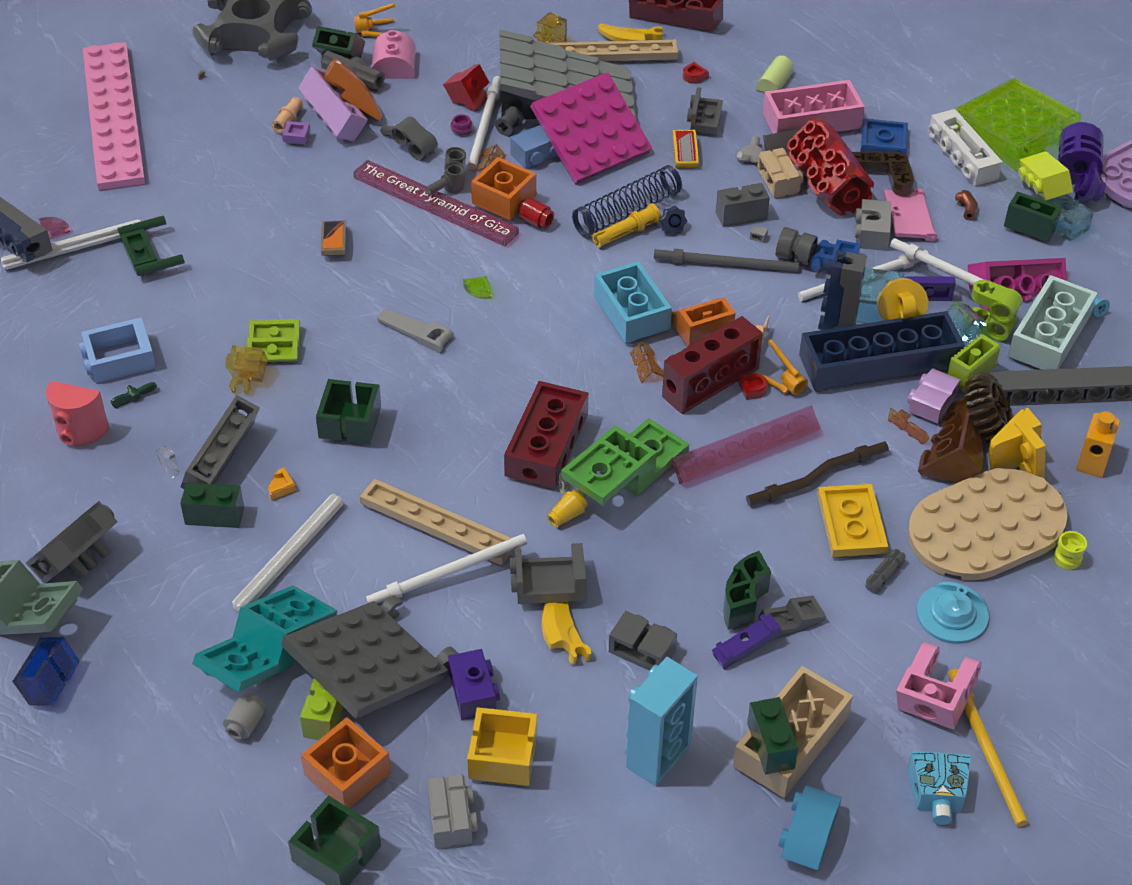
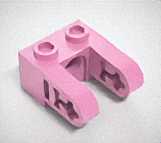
(933, 698)

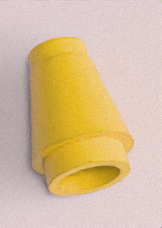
(568, 508)

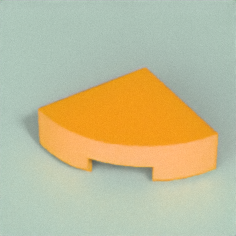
(281, 484)

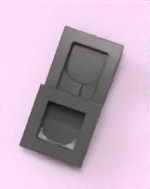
(796, 615)

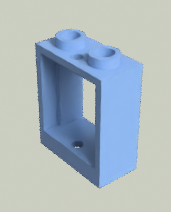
(122, 364)

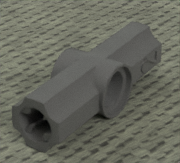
(370, 77)

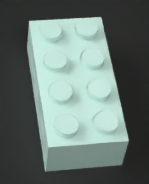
(1052, 324)

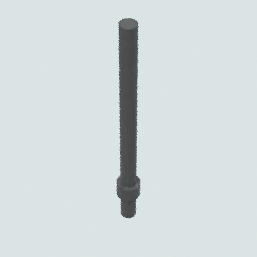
(679, 256)

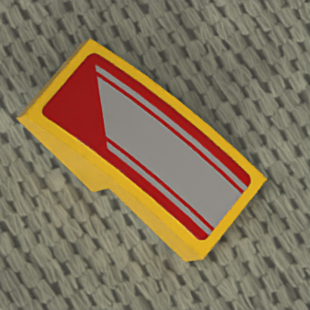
(685, 148)

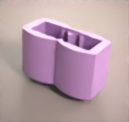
(934, 395)

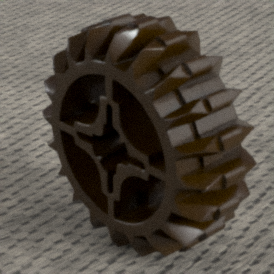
(987, 405)

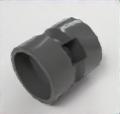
(796, 246)

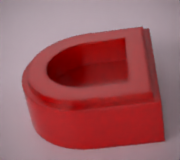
(695, 73)
(753, 385)

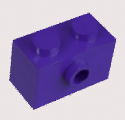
(472, 682)

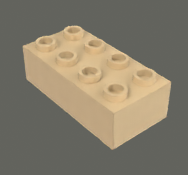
(814, 713)

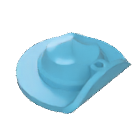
(952, 613)

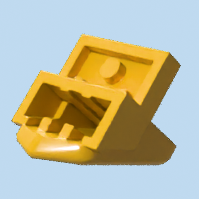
(1019, 445)

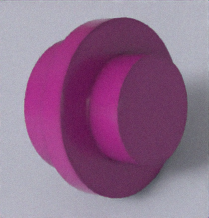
(461, 124)

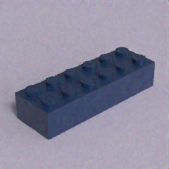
(879, 350)

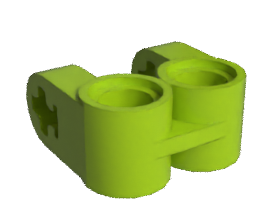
(1002, 305)

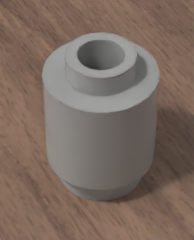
(244, 716)

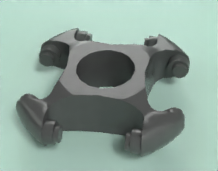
(252, 26)

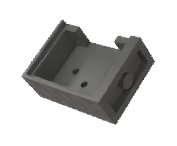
(72, 543)

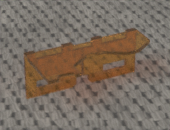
(487, 152)
(642, 363)
(901, 421)

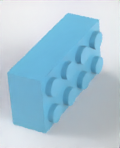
(660, 720)

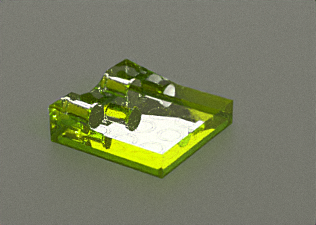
(1017, 120)

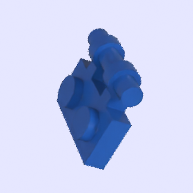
(826, 251)

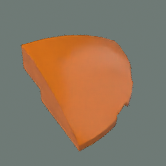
(353, 88)

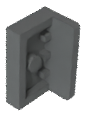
(704, 113)

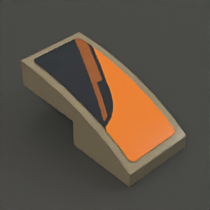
(333, 237)

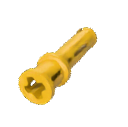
(635, 222)

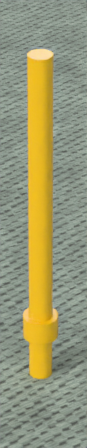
(993, 759)

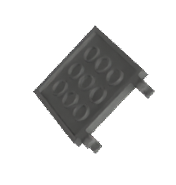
(366, 657)

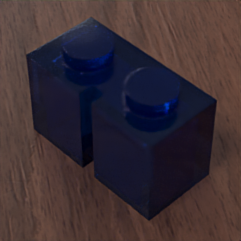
(45, 671)

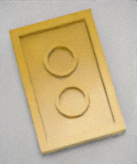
(852, 520)

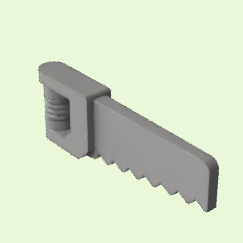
(418, 330)

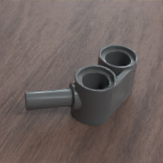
(409, 130)
(453, 172)

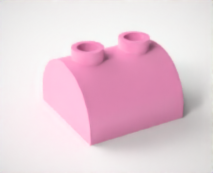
(394, 55)

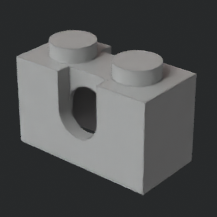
(874, 224)

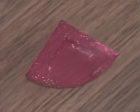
(54, 226)

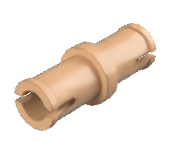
(287, 113)

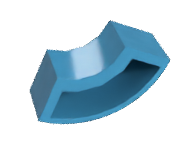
(810, 827)

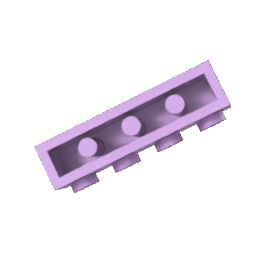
(336, 112)

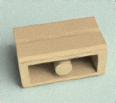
(779, 173)

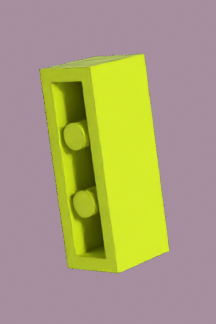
(1045, 175)

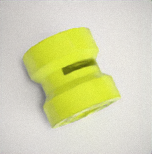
(1070, 550)

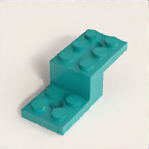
(256, 643)

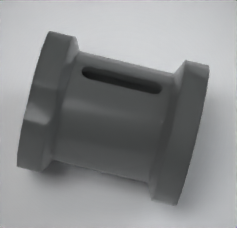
(506, 124)

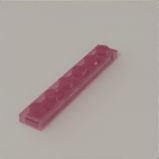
(745, 444)

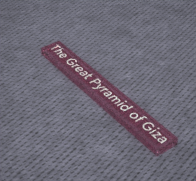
(437, 203)

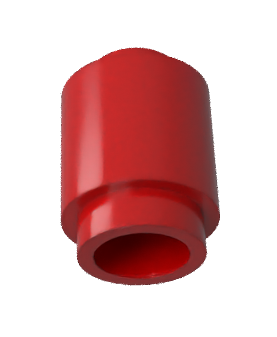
(536, 213)

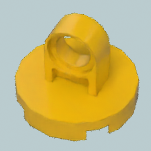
(902, 299)

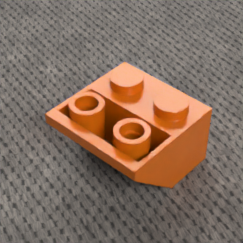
(701, 319)

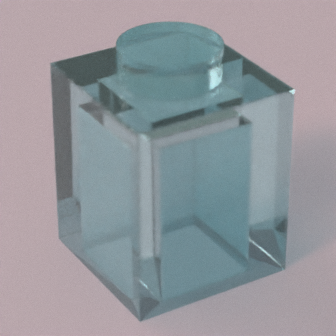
(966, 321)

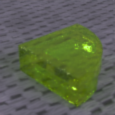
(478, 287)

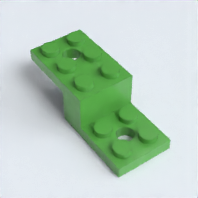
(624, 461)

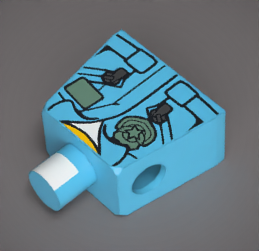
(939, 783)

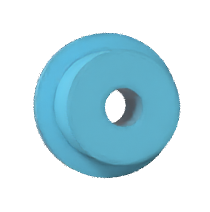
(1100, 307)

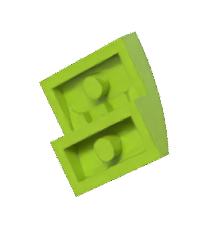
(277, 338)

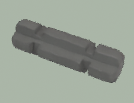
(885, 570)

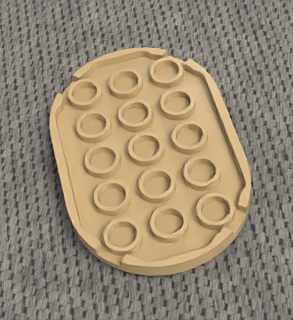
(987, 524)

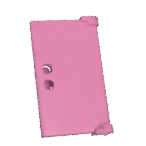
(911, 215)

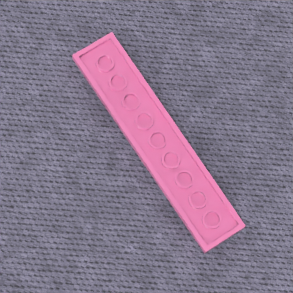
(113, 117)

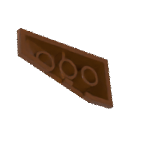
(955, 449)

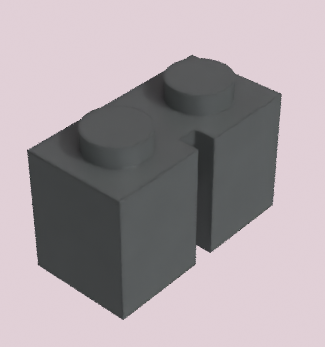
(743, 205)
(640, 642)

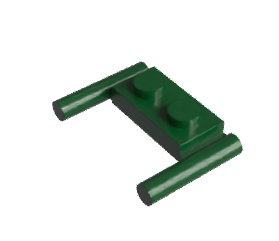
(140, 250)

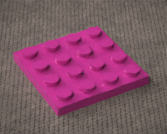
(591, 127)

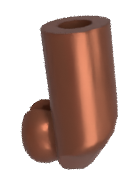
(965, 197)

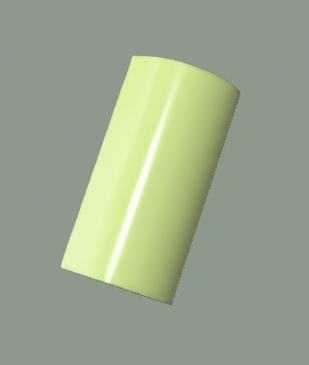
(775, 75)

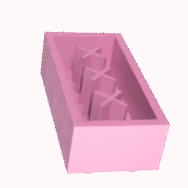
(831, 102)

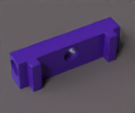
(758, 634)

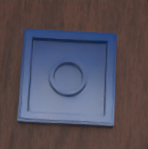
(884, 136)

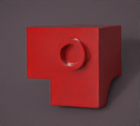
(468, 87)

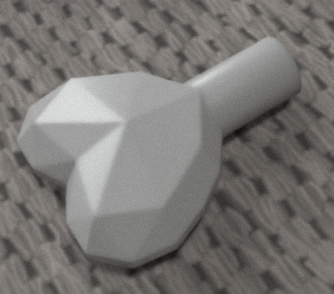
(750, 152)

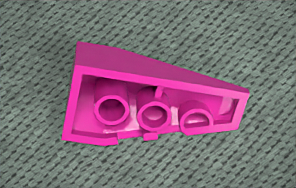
(1023, 276)

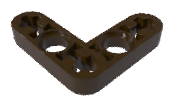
(893, 163)

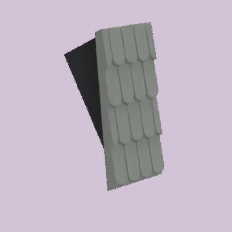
(540, 69)

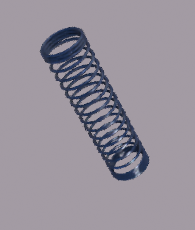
(587, 213)

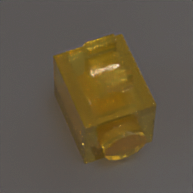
(551, 29)
(245, 365)

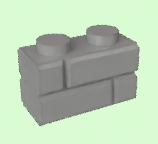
(450, 811)

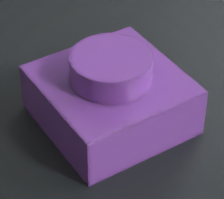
(296, 132)

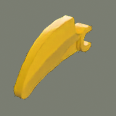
(630, 34)
(561, 633)

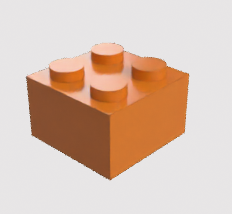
(503, 188)
(346, 763)

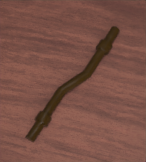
(774, 491)

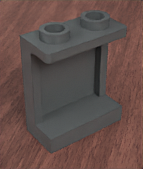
(549, 578)

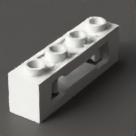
(965, 147)

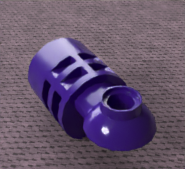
(1082, 155)

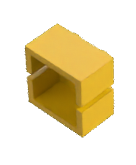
(502, 746)

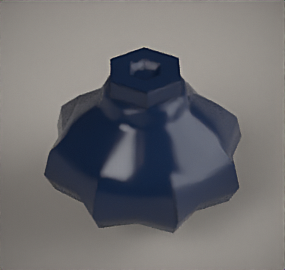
(673, 220)

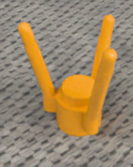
(364, 23)
(791, 379)

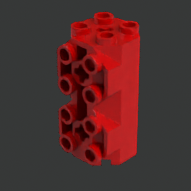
(830, 167)

